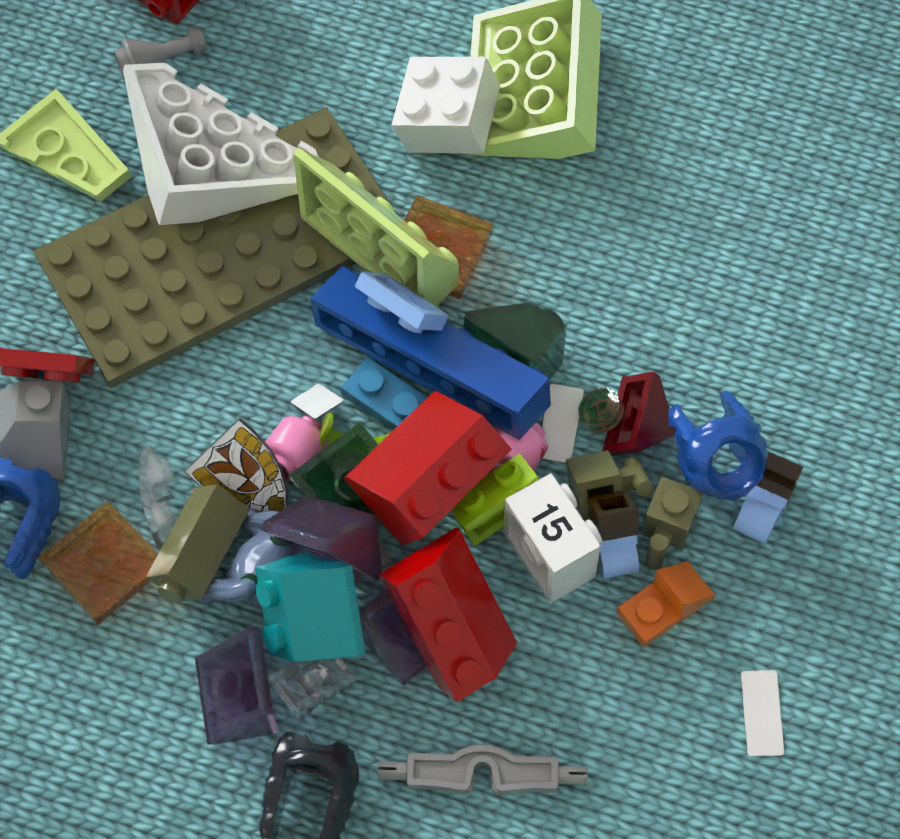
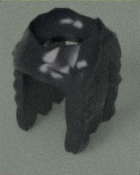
(297, 754)

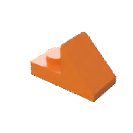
(665, 602)

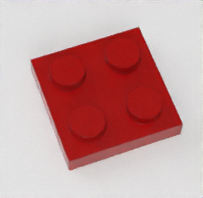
(56, 365)

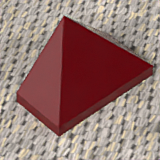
(643, 418)

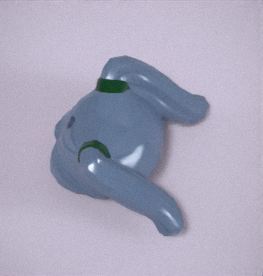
(242, 574)

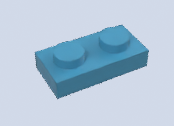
(381, 393)

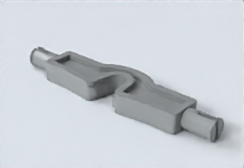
(508, 773)

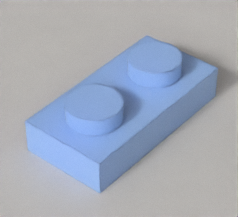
(392, 296)

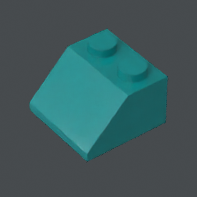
(309, 608)

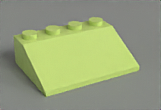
(546, 74)
(371, 230)

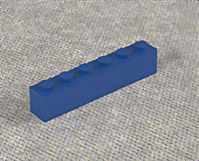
(441, 361)

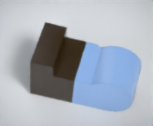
(768, 499)
(618, 533)

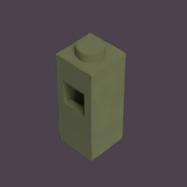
(197, 544)

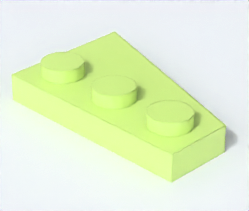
(65, 147)

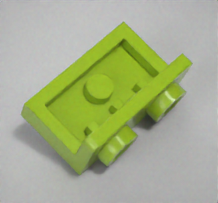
(483, 507)

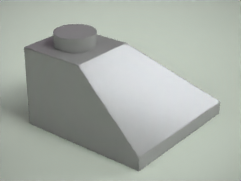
(36, 426)

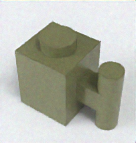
(599, 475)
(669, 519)

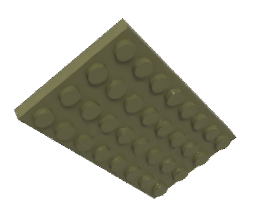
(161, 289)

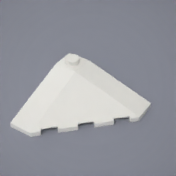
(199, 153)

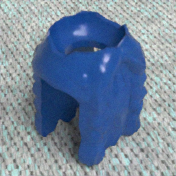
(700, 444)
(42, 495)

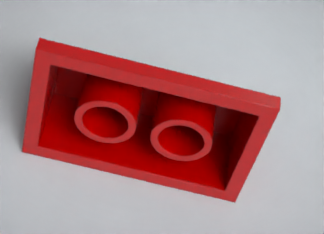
(426, 466)
(451, 614)

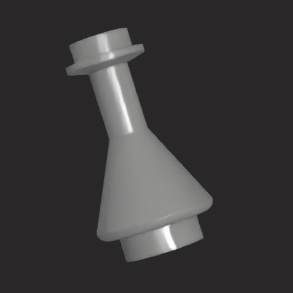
(151, 52)

